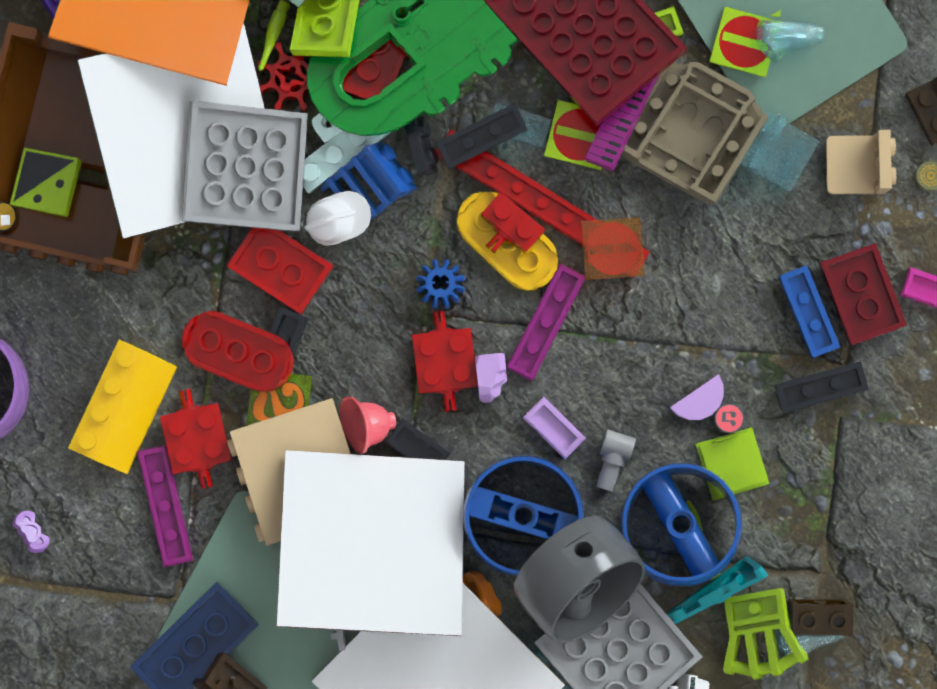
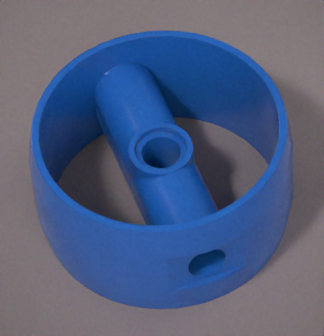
(671, 505)
(501, 508)

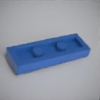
(809, 312)

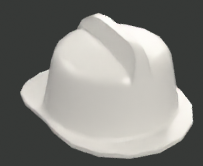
(338, 218)

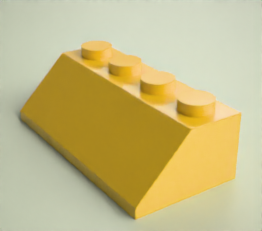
(123, 407)

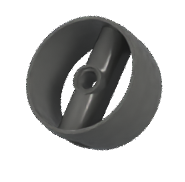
(579, 593)

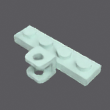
(334, 154)

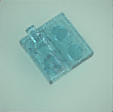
(780, 152)

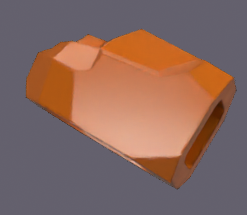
(483, 590)

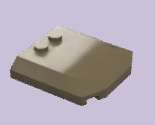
(695, 130)

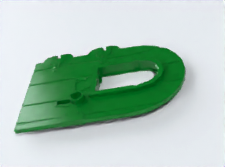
(443, 43)

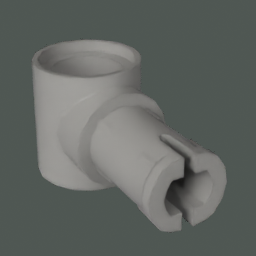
(615, 453)

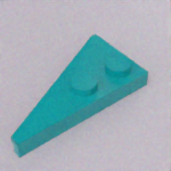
(718, 590)

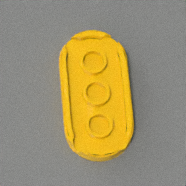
(519, 269)

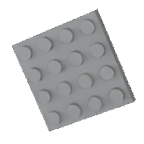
(244, 166)
(629, 651)

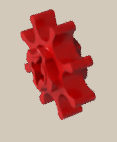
(287, 66)

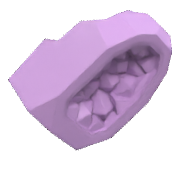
(490, 375)

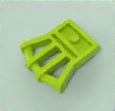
(758, 614)

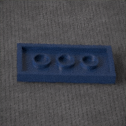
(194, 640)

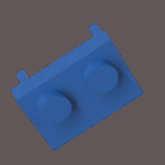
(380, 171)

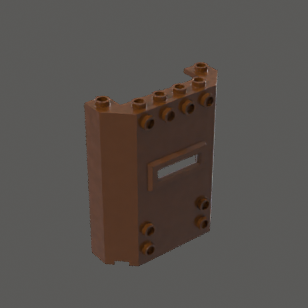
(49, 112)

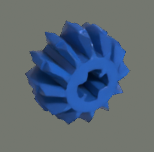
(440, 294)

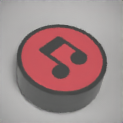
(728, 418)

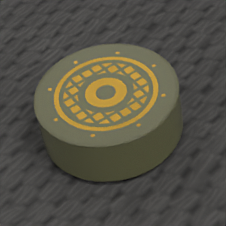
(926, 176)

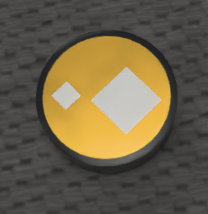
(7, 216)

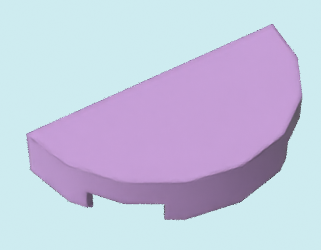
(702, 401)

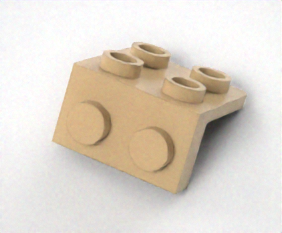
(860, 164)

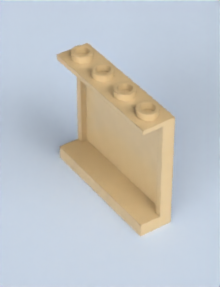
(262, 457)

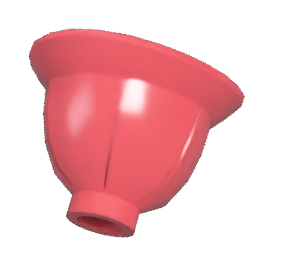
(364, 423)

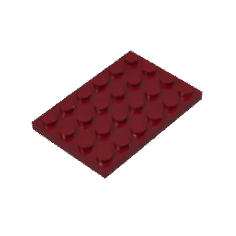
(593, 47)

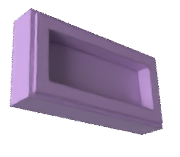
(554, 428)

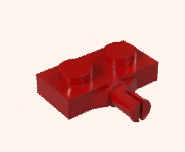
(511, 225)

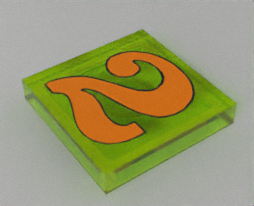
(287, 398)

